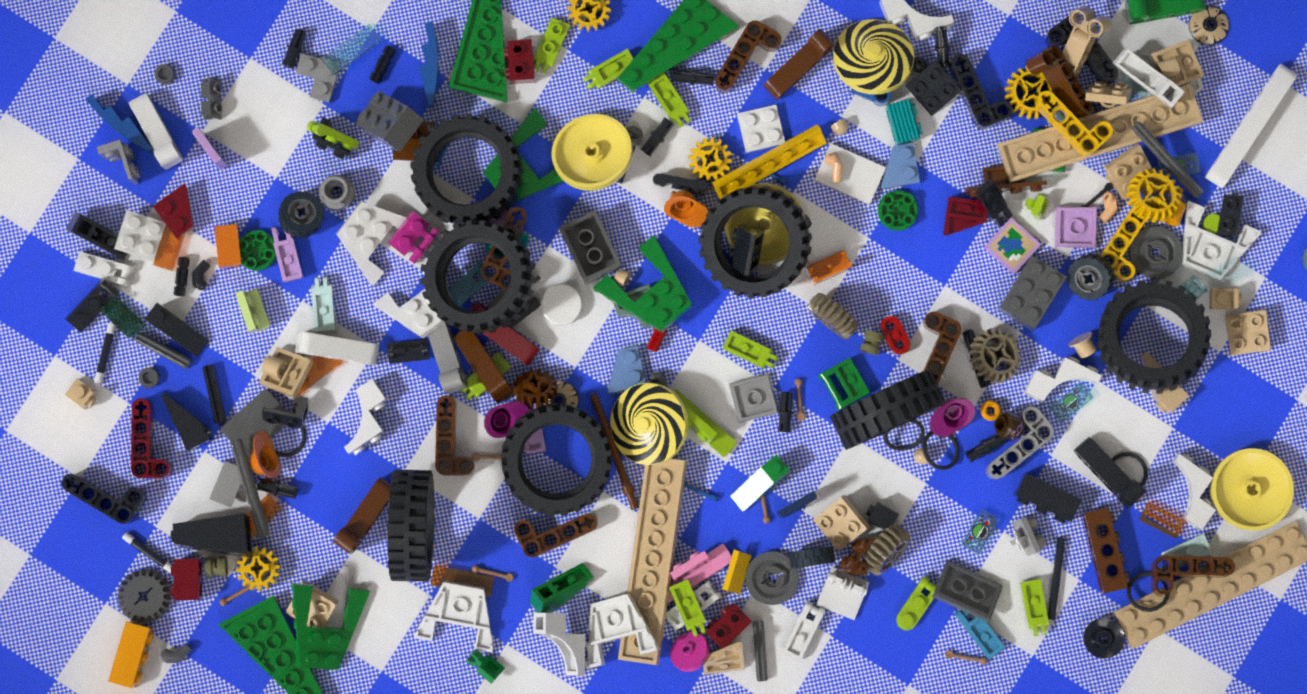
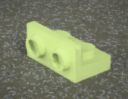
(253, 310)

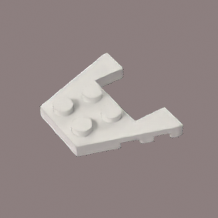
(364, 232)
(1209, 252)
(413, 314)
(460, 606)
(615, 620)

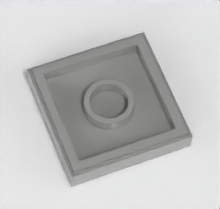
(753, 398)

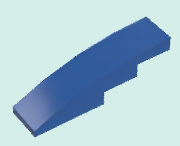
(430, 70)
(126, 127)

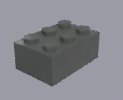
(389, 121)
(590, 247)
(1032, 293)

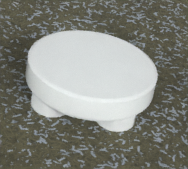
(561, 304)

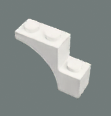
(921, 25)
(1148, 77)
(1069, 369)
(369, 430)
(1197, 478)
(570, 645)

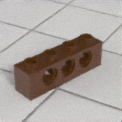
(1101, 562)

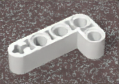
(156, 131)
(336, 348)

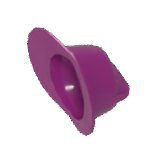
(952, 416)
(503, 417)

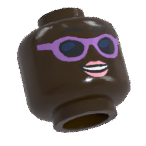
(1009, 426)

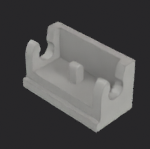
(226, 485)

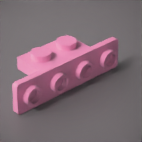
(700, 567)

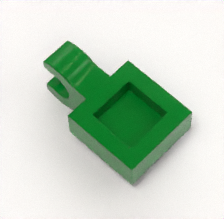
(487, 667)

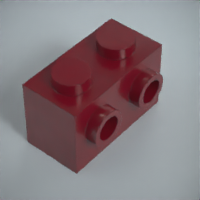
(520, 61)
(187, 579)
(728, 625)

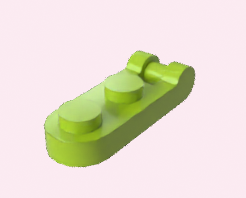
(333, 135)
(915, 605)

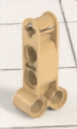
(1083, 36)

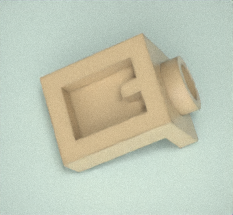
(1225, 298)
(82, 394)

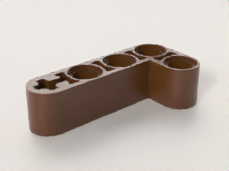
(743, 58)
(800, 64)
(1061, 79)
(499, 264)
(943, 337)
(483, 365)
(449, 435)
(364, 517)
(558, 531)
(1192, 570)

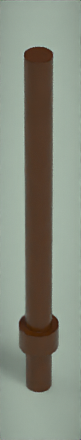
(628, 489)

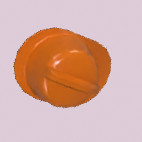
(685, 209)
(263, 456)

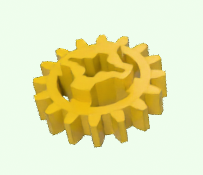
(581, 13)
(718, 164)
(259, 578)

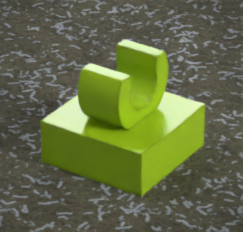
(1037, 206)

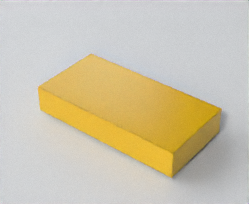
(736, 572)

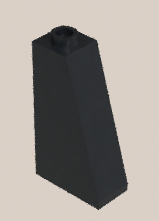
(217, 535)

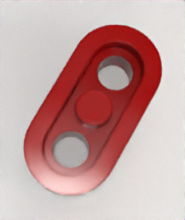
(895, 335)

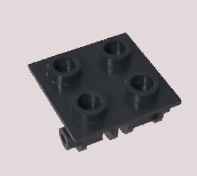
(933, 88)

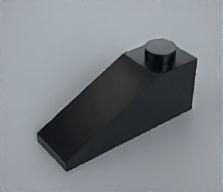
(94, 233)
(176, 329)
(190, 428)

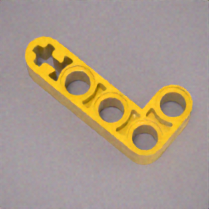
(1071, 121)
(1127, 238)

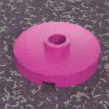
(695, 657)

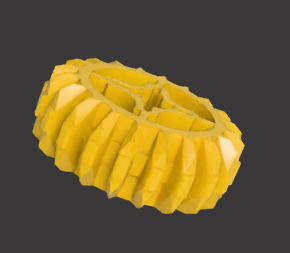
(1020, 104)
(1147, 181)

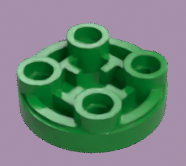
(897, 210)
(257, 250)

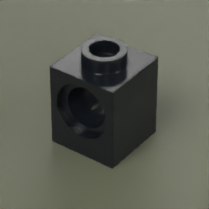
(881, 516)

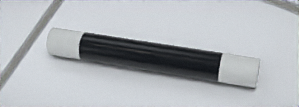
(105, 353)
(147, 551)

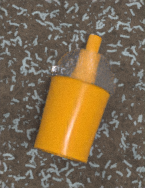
(1176, 218)

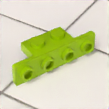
(707, 429)

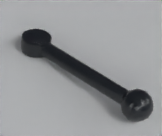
(1108, 187)

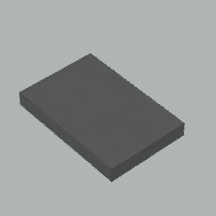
(250, 421)
(967, 591)

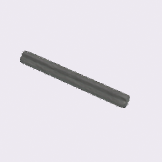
(1163, 155)
(250, 488)

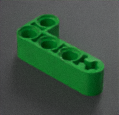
(1150, 10)

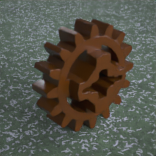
(535, 387)

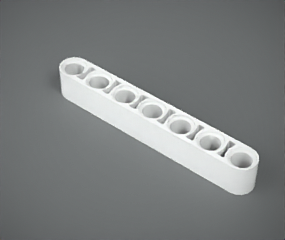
(1251, 126)

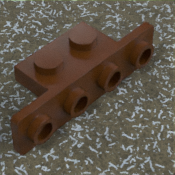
(1000, 178)

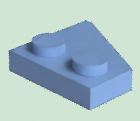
(901, 167)
(626, 370)

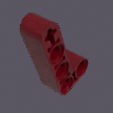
(510, 339)
(146, 438)

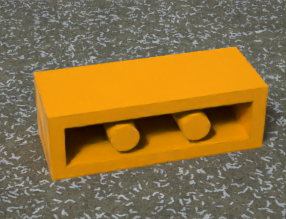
(131, 655)

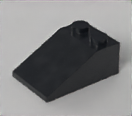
(747, 248)

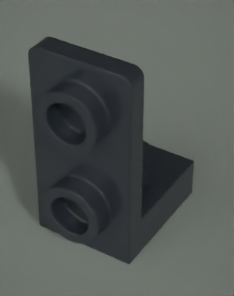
(322, 144)
(292, 420)

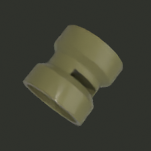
(871, 342)
(216, 567)

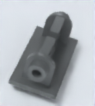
(211, 89)

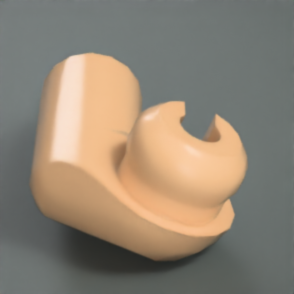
(837, 167)
(1110, 207)

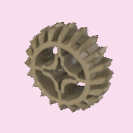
(833, 316)
(1006, 354)
(886, 549)

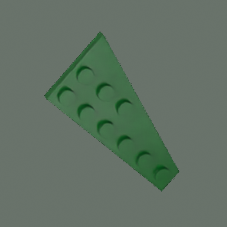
(683, 35)
(481, 57)
(271, 644)

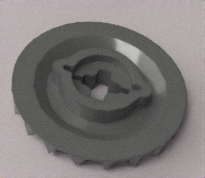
(1169, 248)
(767, 592)
(144, 610)

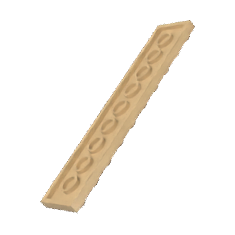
(1050, 150)
(654, 552)
(1197, 595)

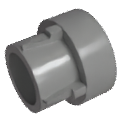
(329, 185)

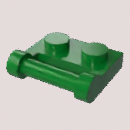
(850, 381)

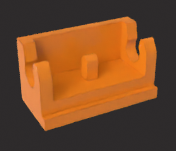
(227, 246)
(829, 267)

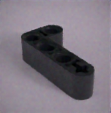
(1064, 33)
(976, 90)
(1109, 473)
(101, 495)

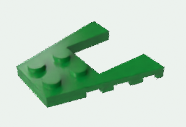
(531, 184)
(662, 302)
(319, 645)

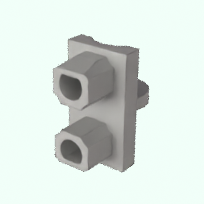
(1025, 538)

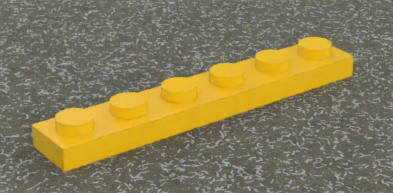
(770, 161)

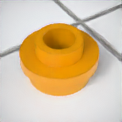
(997, 410)

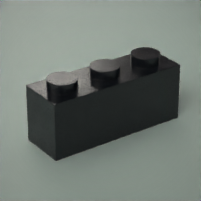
(1046, 498)

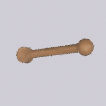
(800, 416)
(476, 457)
(766, 519)
(475, 569)
(223, 602)
(949, 654)

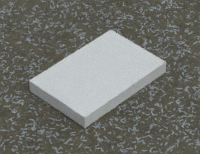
(859, 175)

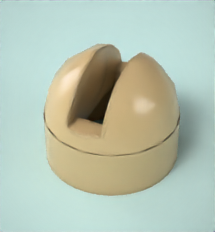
(840, 127)
(622, 277)
(919, 457)

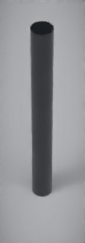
(1056, 578)

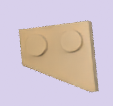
(725, 660)

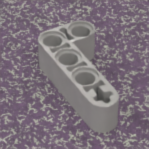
(451, 371)
(1017, 447)

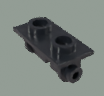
(1230, 215)
(408, 351)

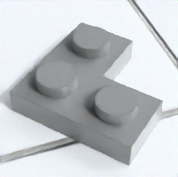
(324, 79)

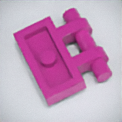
(409, 233)

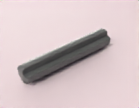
(163, 350)
(760, 651)

